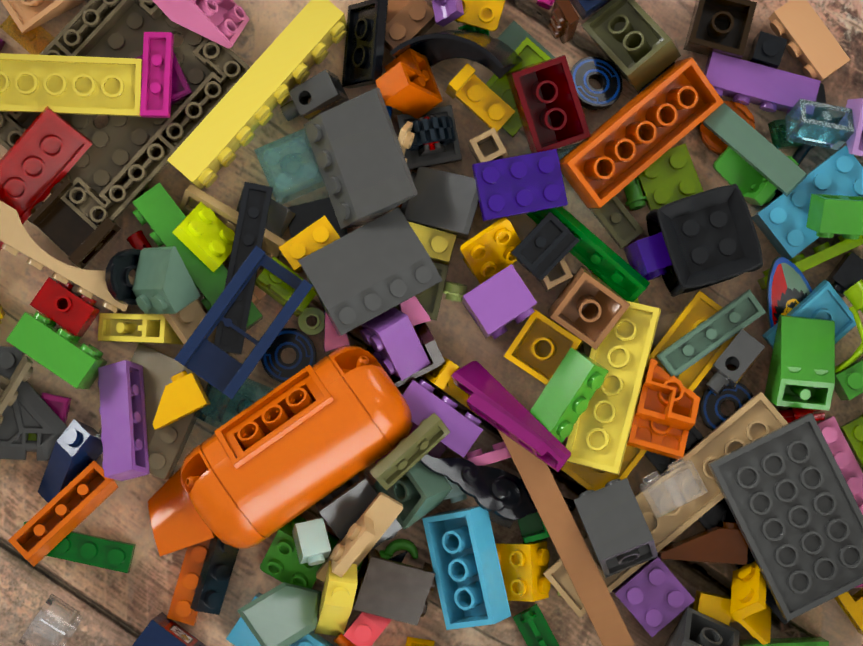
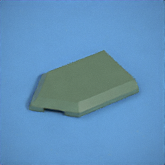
(282, 614)

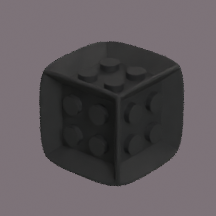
(706, 239)

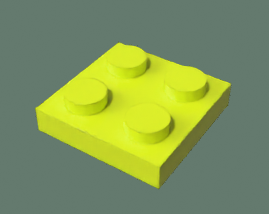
(206, 236)

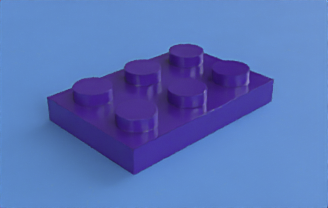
(519, 185)

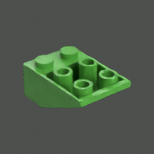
(802, 363)

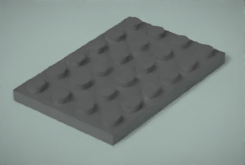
(795, 515)

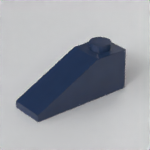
(70, 456)

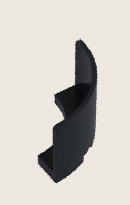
(463, 44)

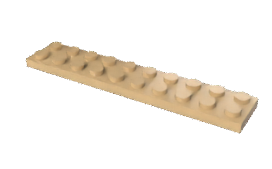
(742, 427)

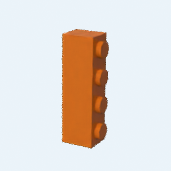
(63, 513)

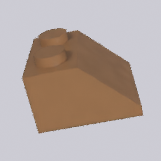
(406, 21)
(588, 308)

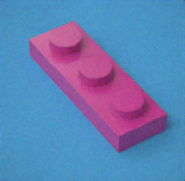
(157, 75)

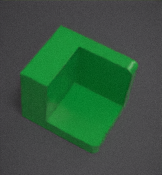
(532, 528)

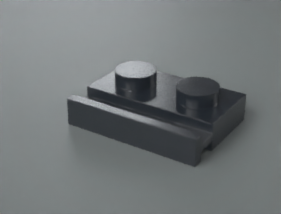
(544, 246)

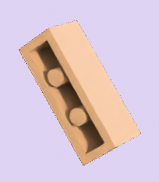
(808, 39)

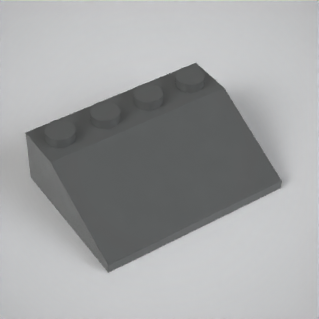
(360, 159)
(369, 271)

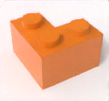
(409, 84)

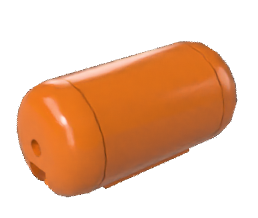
(295, 446)

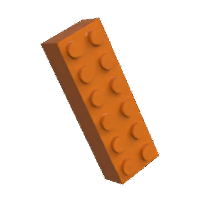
(640, 133)

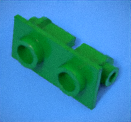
(535, 627)

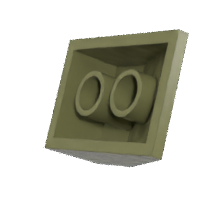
(631, 41)

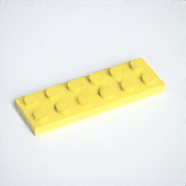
(70, 84)
(605, 426)

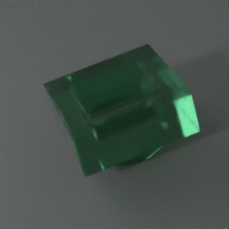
(778, 135)

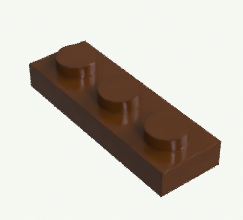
(563, 20)

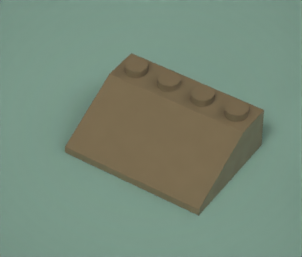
(166, 443)

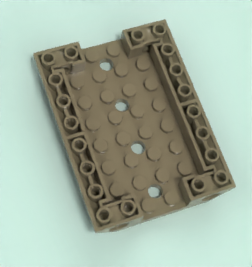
(130, 147)

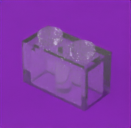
(672, 487)

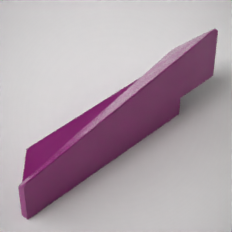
(508, 415)

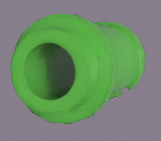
(634, 195)

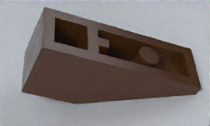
(712, 545)

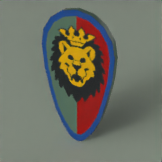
(784, 289)

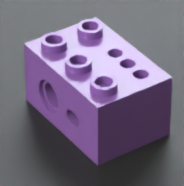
(499, 302)

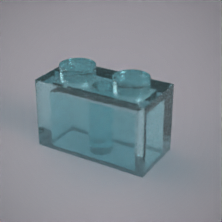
(819, 124)

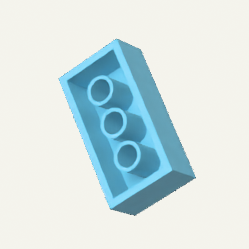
(786, 216)
(466, 567)

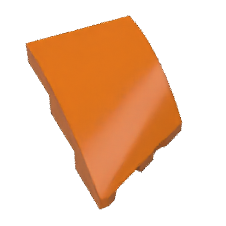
(663, 414)
(175, 518)

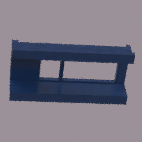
(215, 364)

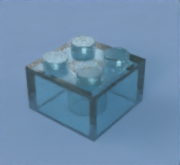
(290, 166)

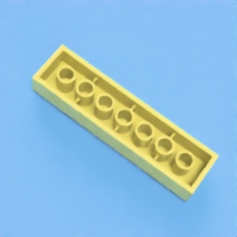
(259, 92)

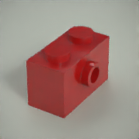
(65, 306)

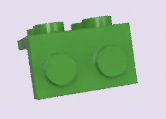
(752, 184)
(283, 561)

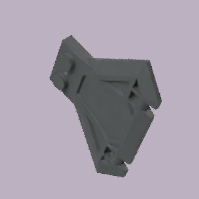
(26, 416)

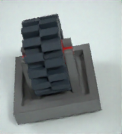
(434, 138)

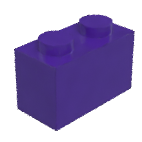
(649, 256)

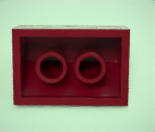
(548, 104)

